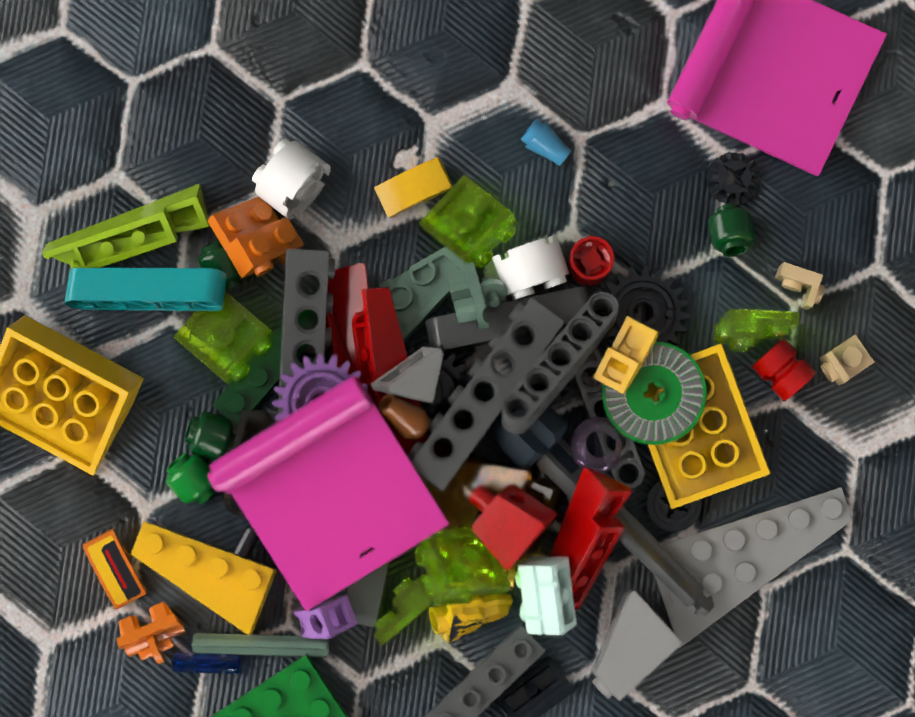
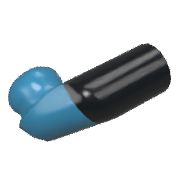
(246, 542)

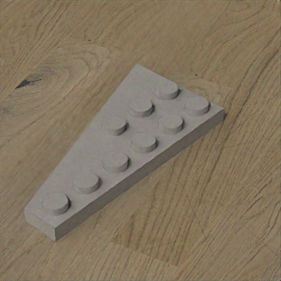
(747, 555)

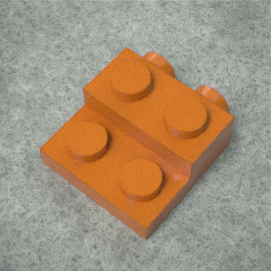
(254, 236)

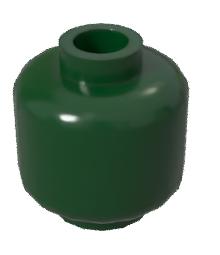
(731, 230)
(215, 257)
(210, 435)

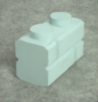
(546, 595)

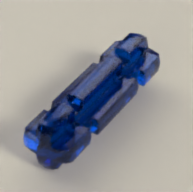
(206, 663)

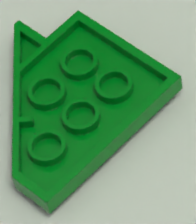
(291, 692)

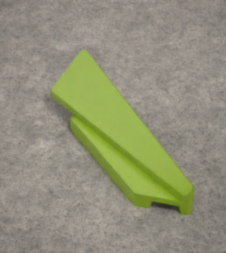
(132, 232)

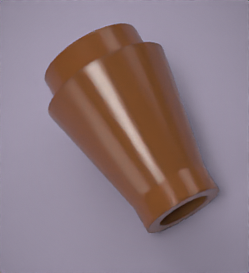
(405, 417)

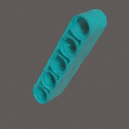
(146, 289)

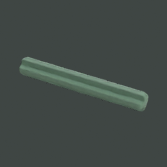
(259, 645)

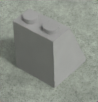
(632, 647)

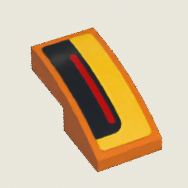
(114, 569)

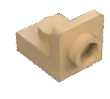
(796, 278)
(845, 361)

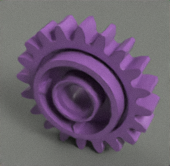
(310, 381)

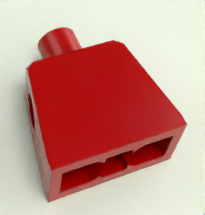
(509, 522)

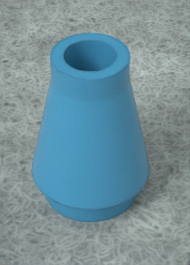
(545, 142)

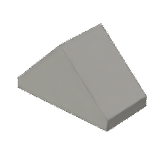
(413, 377)

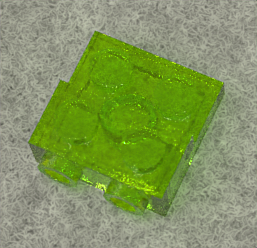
(470, 222)
(747, 327)
(225, 339)
(459, 567)
(410, 601)

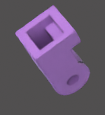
(326, 618)

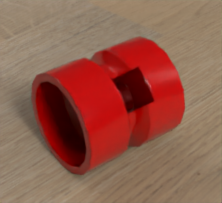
(590, 261)
(784, 369)

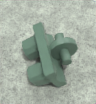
(487, 293)

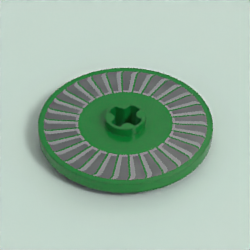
(678, 406)

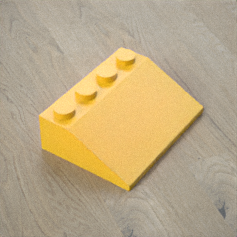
(62, 394)
(721, 446)

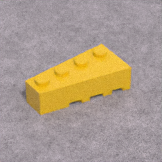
(213, 576)

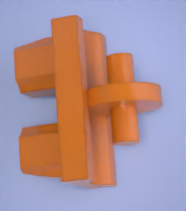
(152, 638)

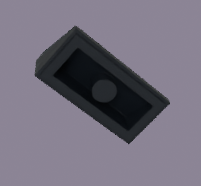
(535, 691)

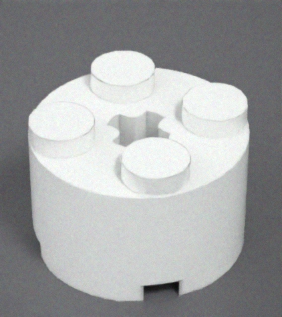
(290, 178)
(532, 266)

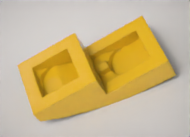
(413, 187)
(626, 355)

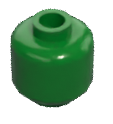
(190, 479)

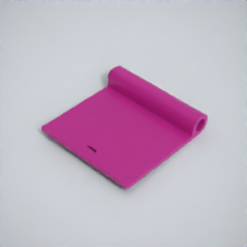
(774, 74)
(328, 491)

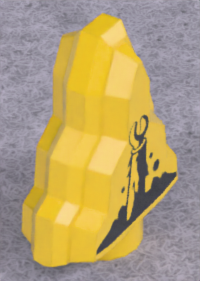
(461, 619)

